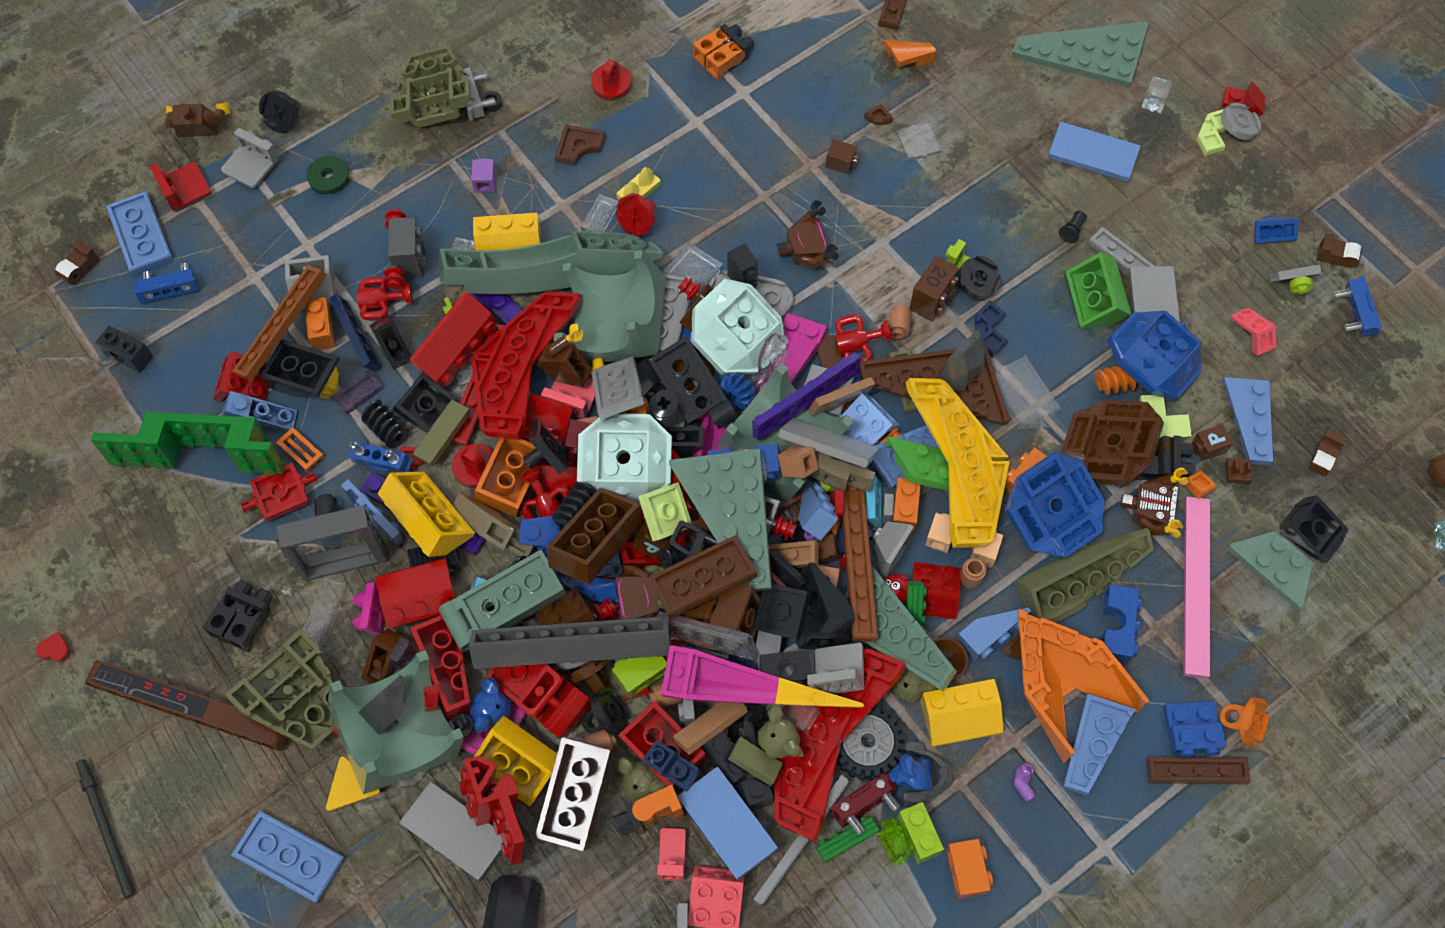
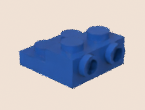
(1194, 729)

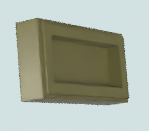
(755, 761)

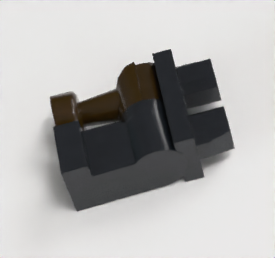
(1168, 458)

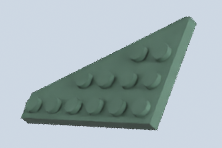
(1095, 52)
(731, 502)

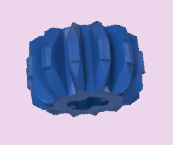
(737, 390)

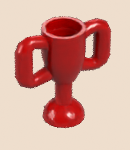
(379, 297)
(858, 339)
(545, 500)

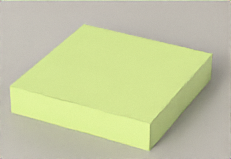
(664, 510)

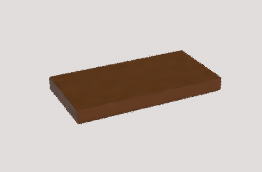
(702, 577)

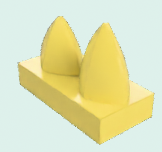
(642, 184)

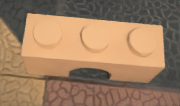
(940, 540)

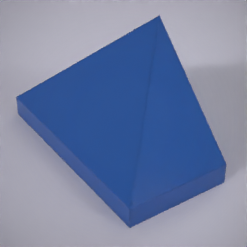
(1275, 229)

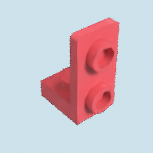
(1262, 330)
(671, 855)

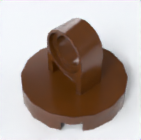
(592, 672)

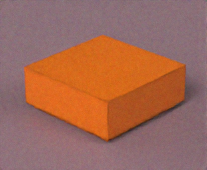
(1200, 484)

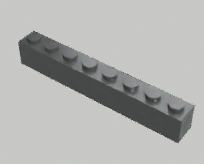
(570, 642)

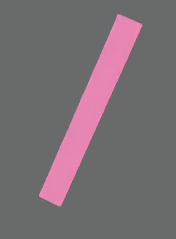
(1196, 588)

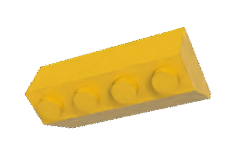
(425, 512)

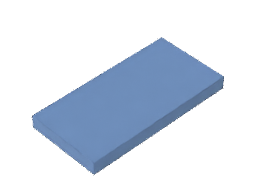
(1094, 151)
(139, 233)
(727, 823)
(288, 857)

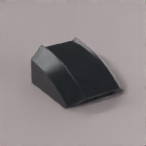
(423, 403)
(1314, 528)
(513, 903)

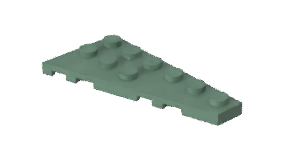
(905, 639)

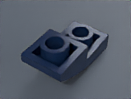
(671, 765)

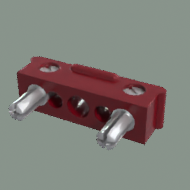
(864, 800)

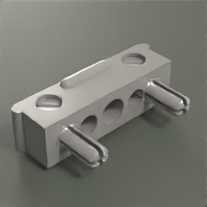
(475, 105)

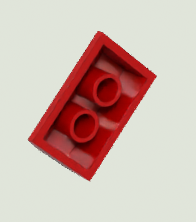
(415, 592)
(657, 725)

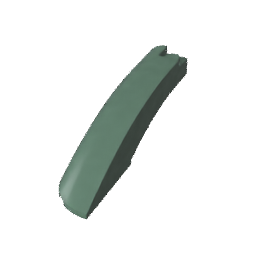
(541, 265)

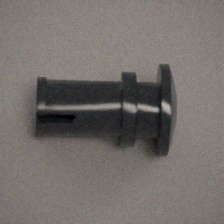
(1072, 229)
(671, 556)

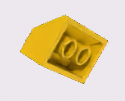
(506, 231)
(962, 713)
(519, 755)

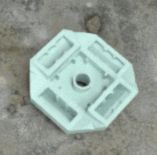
(717, 327)
(625, 433)

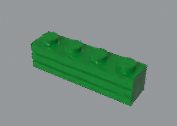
(915, 601)
(848, 839)

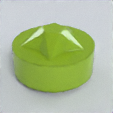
(1301, 285)

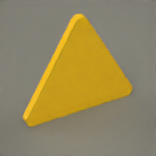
(345, 787)

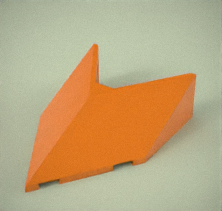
(1063, 661)

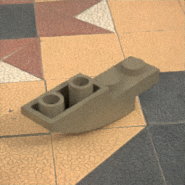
(840, 473)
(490, 524)

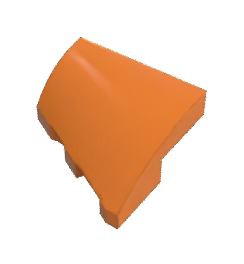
(910, 52)

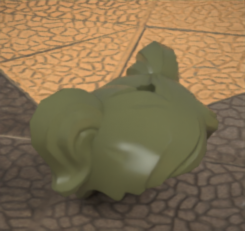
(915, 688)
(786, 737)
(638, 774)

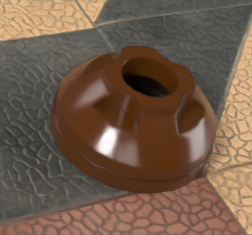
(954, 653)

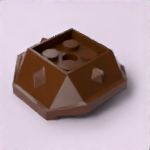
(1114, 439)

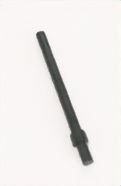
(88, 785)

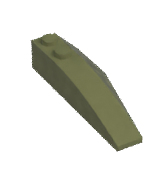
(1070, 582)

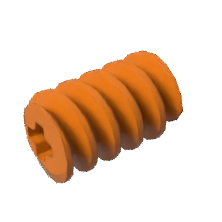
(1113, 379)

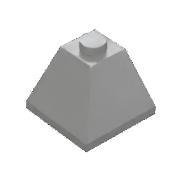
(890, 545)

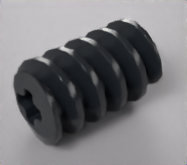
(664, 408)
(384, 424)
(572, 503)

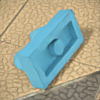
(874, 504)

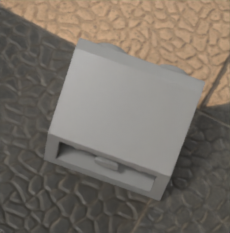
(295, 267)

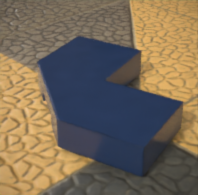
(985, 321)

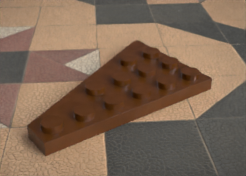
(980, 396)

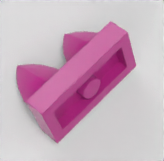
(372, 616)

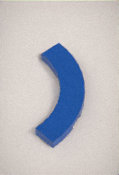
(595, 592)

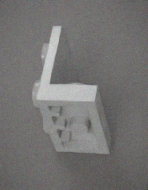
(838, 669)

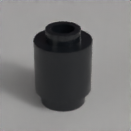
(325, 504)

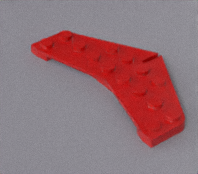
(506, 360)
(806, 781)

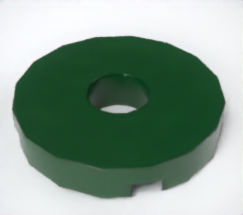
(324, 165)

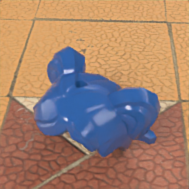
(484, 703)
(912, 773)

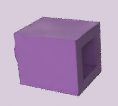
(483, 175)

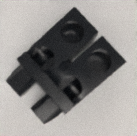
(239, 615)

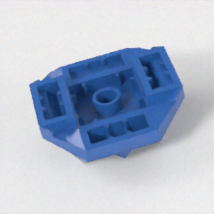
(1157, 352)
(1076, 510)

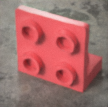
(579, 397)
(715, 898)

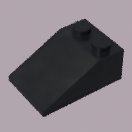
(298, 369)

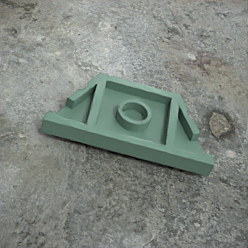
(1277, 564)

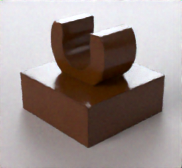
(1238, 471)

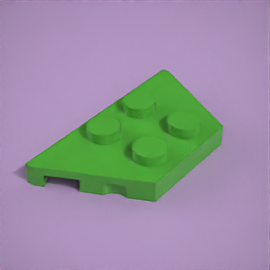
(921, 463)

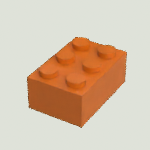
(500, 481)

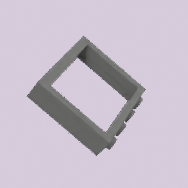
(328, 526)

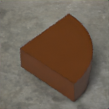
(878, 116)
(1013, 649)

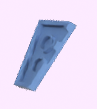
(357, 498)

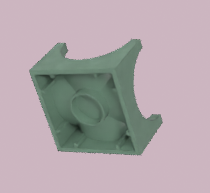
(618, 311)
(774, 391)
(412, 746)

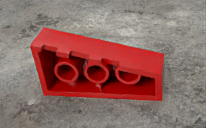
(445, 665)

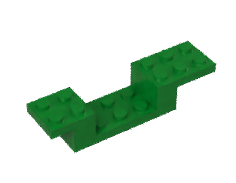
(164, 433)

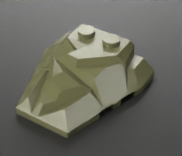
(431, 89)
(289, 693)

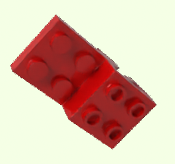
(543, 694)
(493, 803)

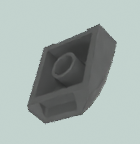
(964, 363)

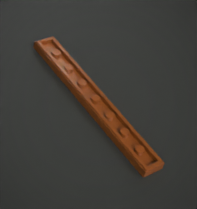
(859, 566)

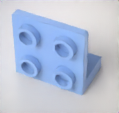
(870, 420)

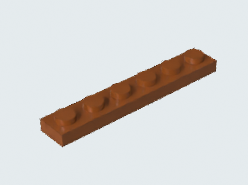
(279, 323)

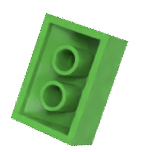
(1098, 292)

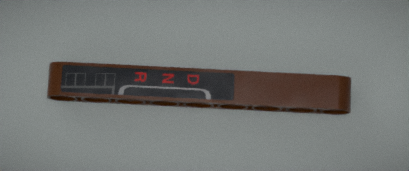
(181, 704)

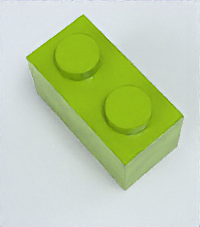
(638, 673)
(920, 832)

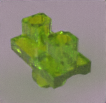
(895, 842)

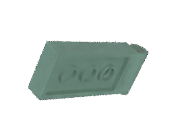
(513, 594)

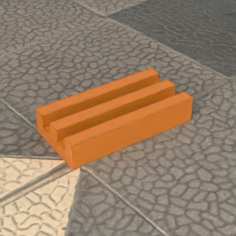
(312, 461)

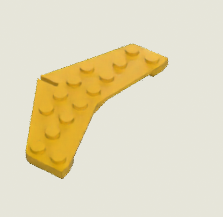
(974, 462)

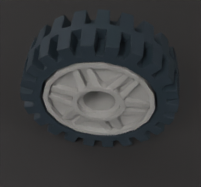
(874, 760)

